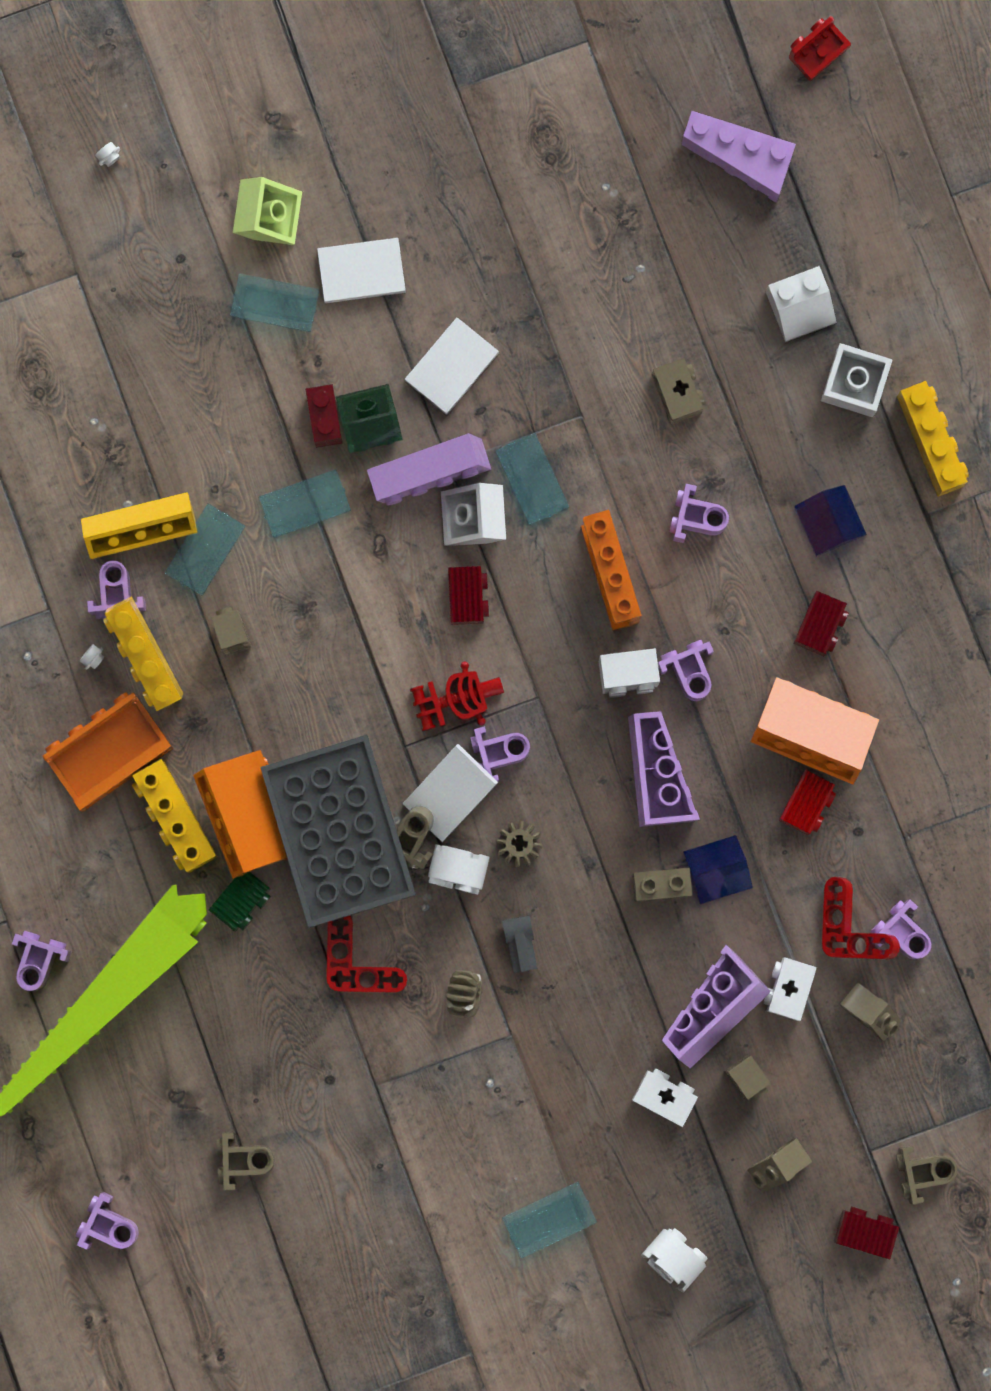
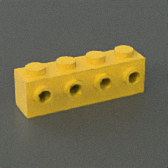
(932, 438)
(139, 525)
(143, 653)
(174, 817)

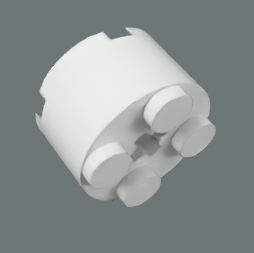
(458, 867)
(674, 1259)

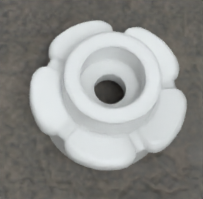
(108, 154)
(92, 657)

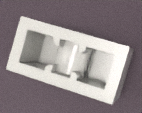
(801, 977)
(675, 1111)

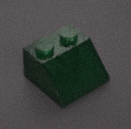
(369, 418)

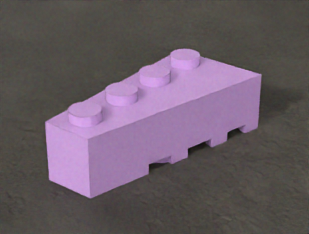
(740, 152)
(429, 469)
(657, 773)
(715, 1008)

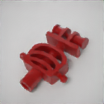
(482, 690)

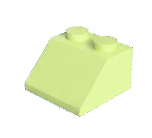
(267, 211)

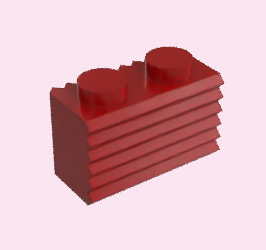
(807, 803)

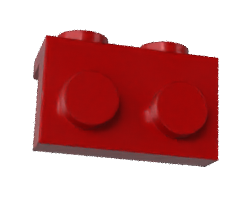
(819, 48)

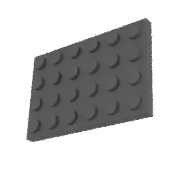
(338, 831)

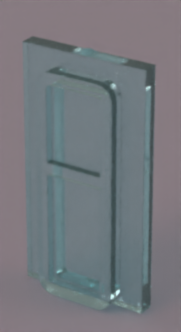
(274, 302)
(532, 478)
(304, 503)
(206, 550)
(549, 1219)

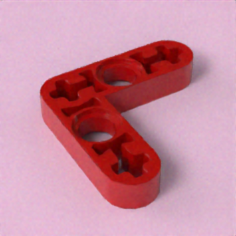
(842, 931)
(345, 965)

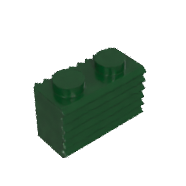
(240, 900)

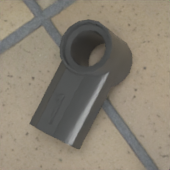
(519, 938)

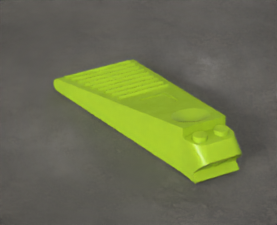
(139, 962)

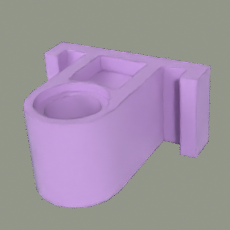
(694, 515)
(113, 592)
(689, 667)
(495, 751)
(904, 930)
(39, 957)
(104, 1224)

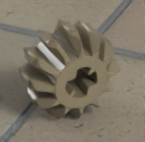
(511, 849)
(464, 994)

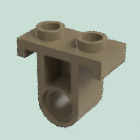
(413, 837)
(871, 1012)
(239, 1160)
(779, 1166)
(921, 1173)

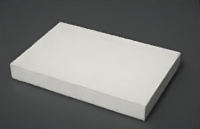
(361, 270)
(451, 366)
(452, 791)

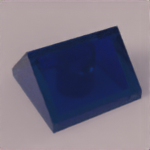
(830, 519)
(718, 869)

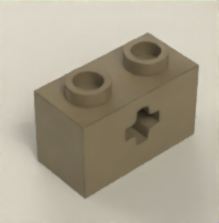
(677, 406)
(230, 631)
(662, 884)
(748, 1078)

